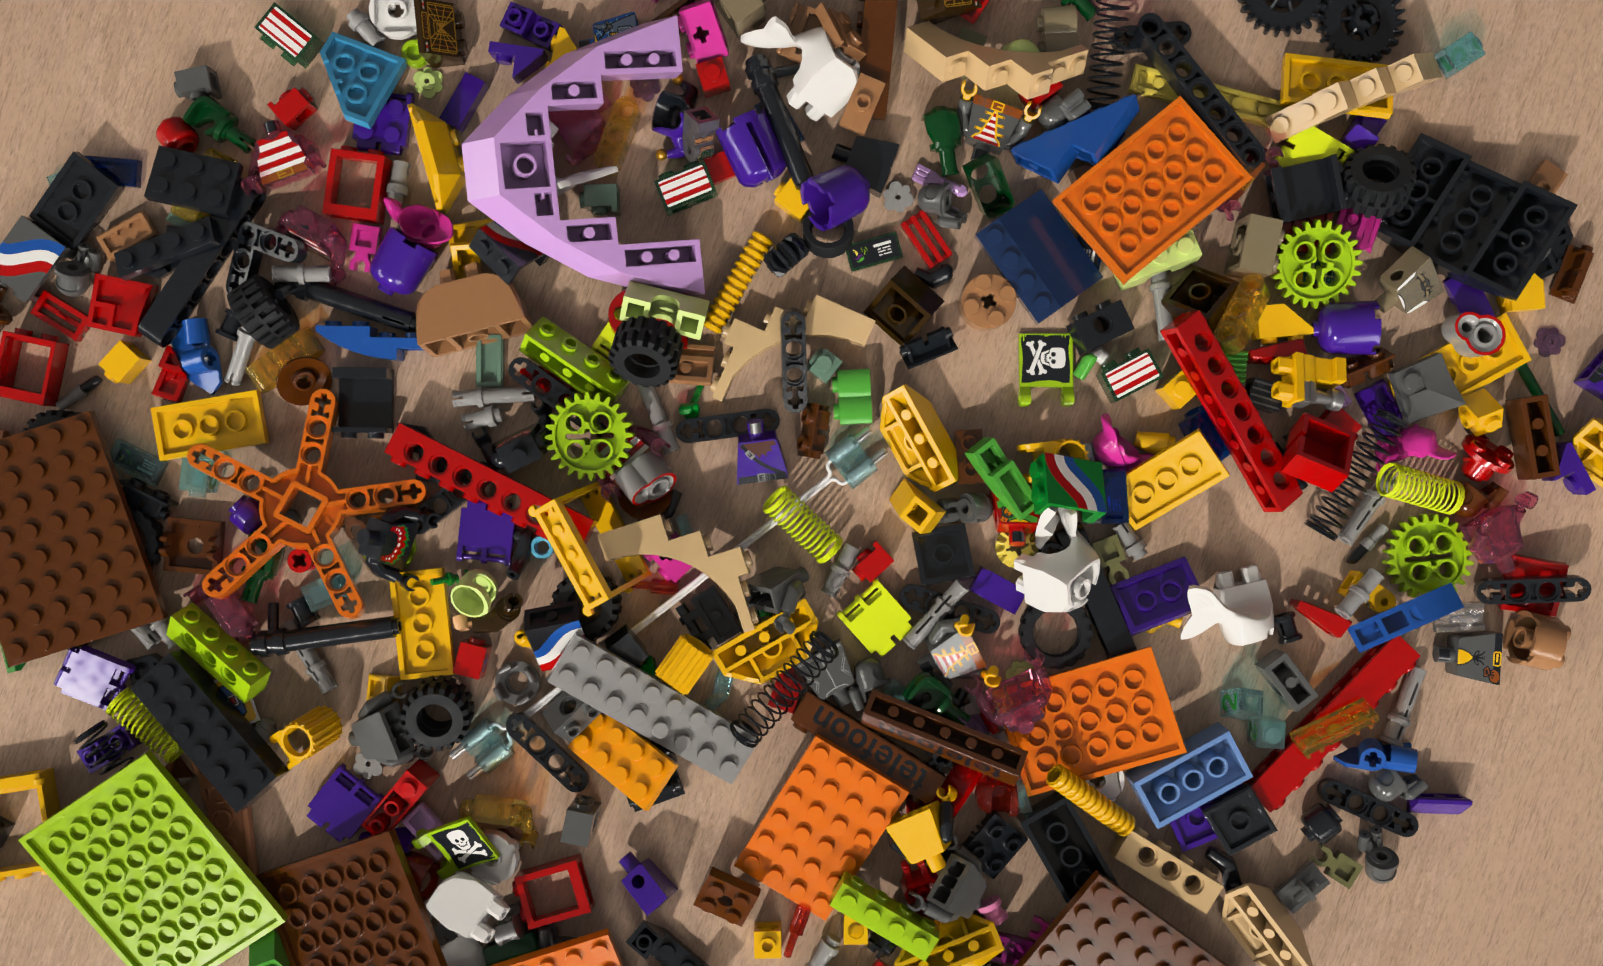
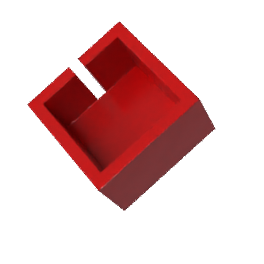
(1318, 452)

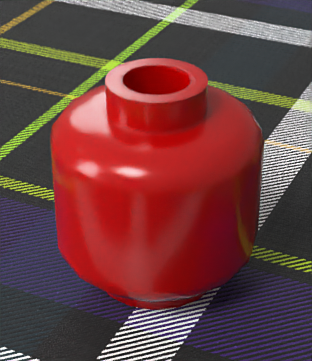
(177, 134)

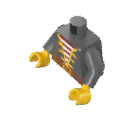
(991, 124)
(956, 652)

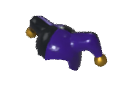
(669, 116)

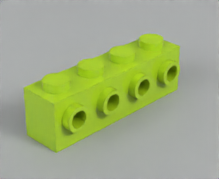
(572, 360)
(885, 916)

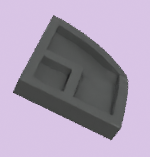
(1424, 388)

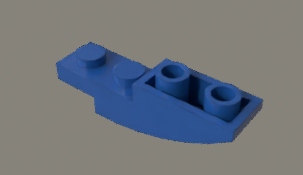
(365, 340)
(1405, 617)

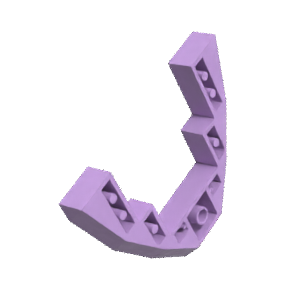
(514, 173)

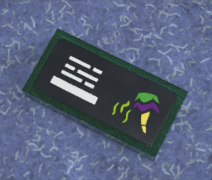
(874, 252)

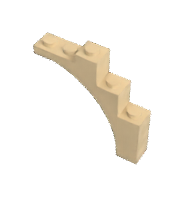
(989, 67)
(1349, 95)
(822, 320)
(653, 537)

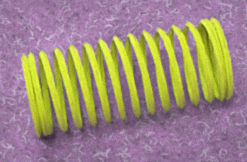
(1402, 477)
(785, 491)
(169, 756)

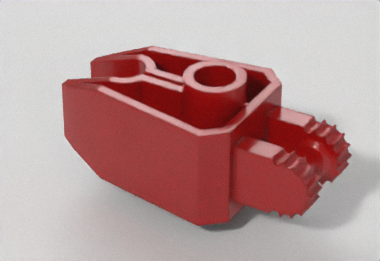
(919, 881)

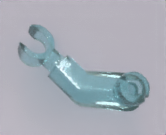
(721, 691)

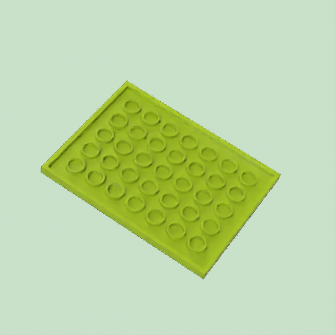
(153, 871)

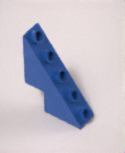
(1084, 138)

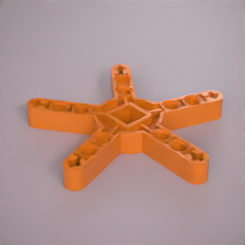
(278, 495)

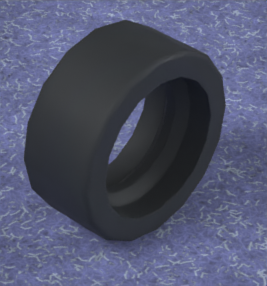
(827, 250)

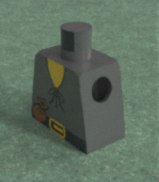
(1472, 655)

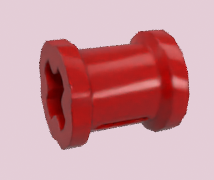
(295, 561)

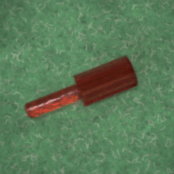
(659, 586)
(796, 928)

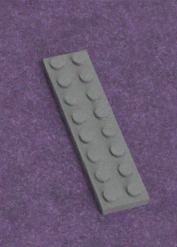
(650, 707)

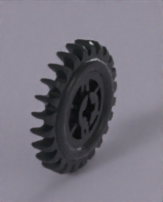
(1282, 21)
(1370, 46)

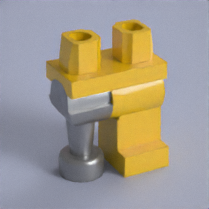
(1304, 374)

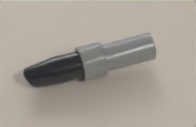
(78, 392)
(1367, 543)

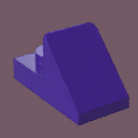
(525, 58)
(1362, 132)
(1572, 469)

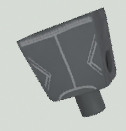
(833, 679)

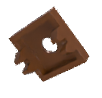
(176, 545)
(721, 883)

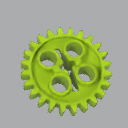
(1341, 262)
(591, 459)
(1425, 532)

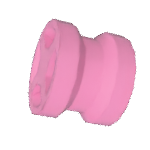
(992, 910)

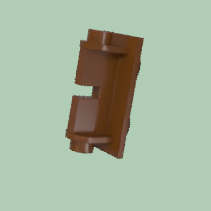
(1572, 273)
(1373, 364)
(965, 440)
(809, 441)

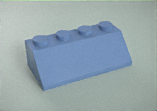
(1189, 779)

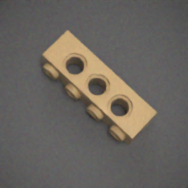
(1200, 893)

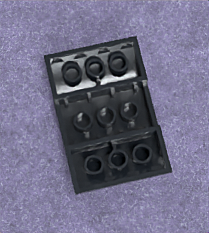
(1475, 220)

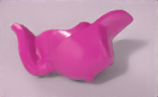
(420, 223)
(1415, 442)
(1115, 450)

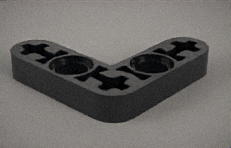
(259, 245)

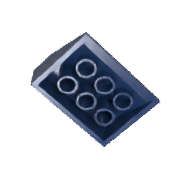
(1038, 256)

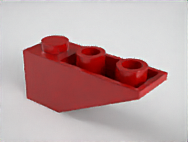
(401, 797)

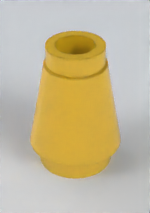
(1153, 441)

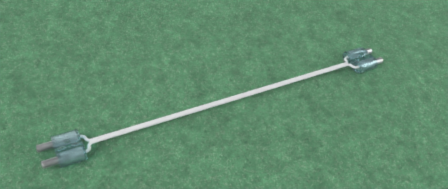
(853, 465)

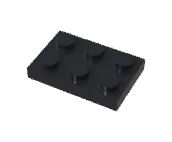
(193, 181)
(76, 200)

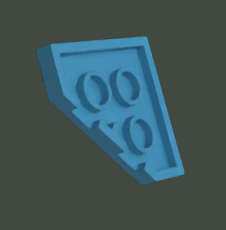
(361, 77)

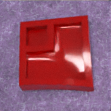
(119, 304)
(1534, 567)

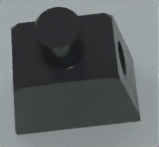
(871, 158)

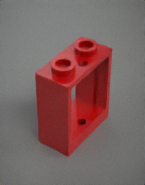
(382, 177)
(9, 357)
(580, 886)

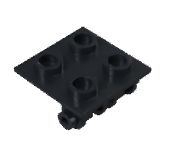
(994, 843)

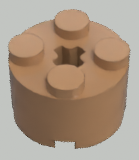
(1001, 295)
(1536, 640)

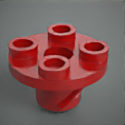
(1485, 458)

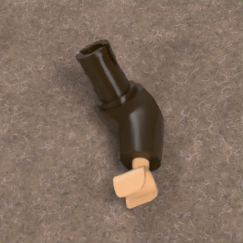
(501, 615)

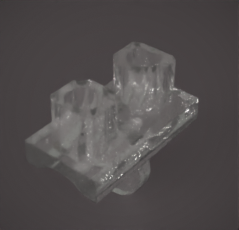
(1466, 619)

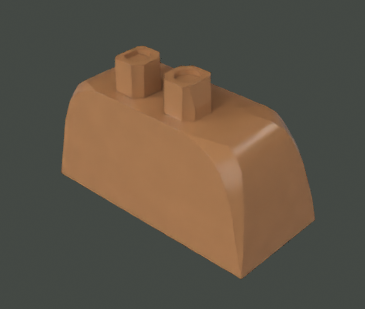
(468, 311)

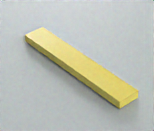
(1248, 106)

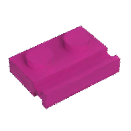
(1362, 228)

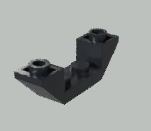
(663, 946)

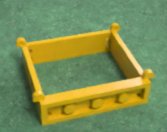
(573, 551)
(49, 804)

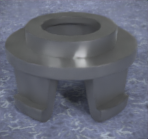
(505, 692)

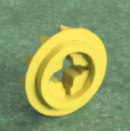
(1009, 556)

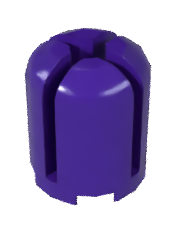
(752, 149)

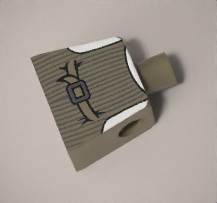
(1409, 282)

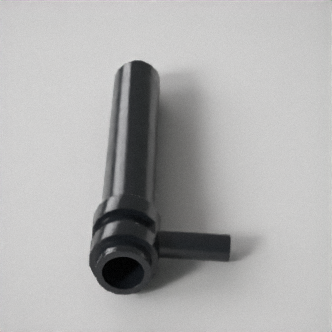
(766, 88)
(349, 302)
(284, 641)

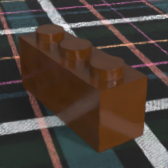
(1532, 437)

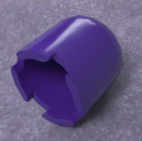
(835, 196)
(400, 264)
(1348, 328)

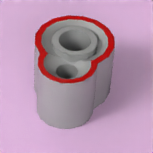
(1474, 334)
(646, 479)

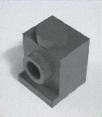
(197, 83)

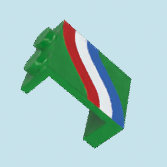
(1068, 485)

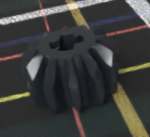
(786, 255)

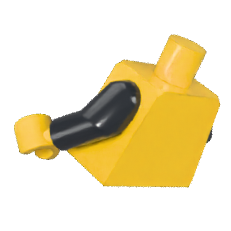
(924, 831)

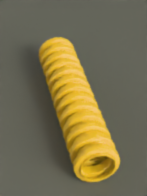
(737, 281)
(1090, 800)

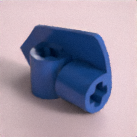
(197, 356)
(1374, 756)

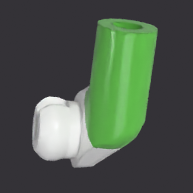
(1088, 361)

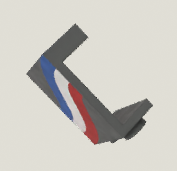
(29, 257)

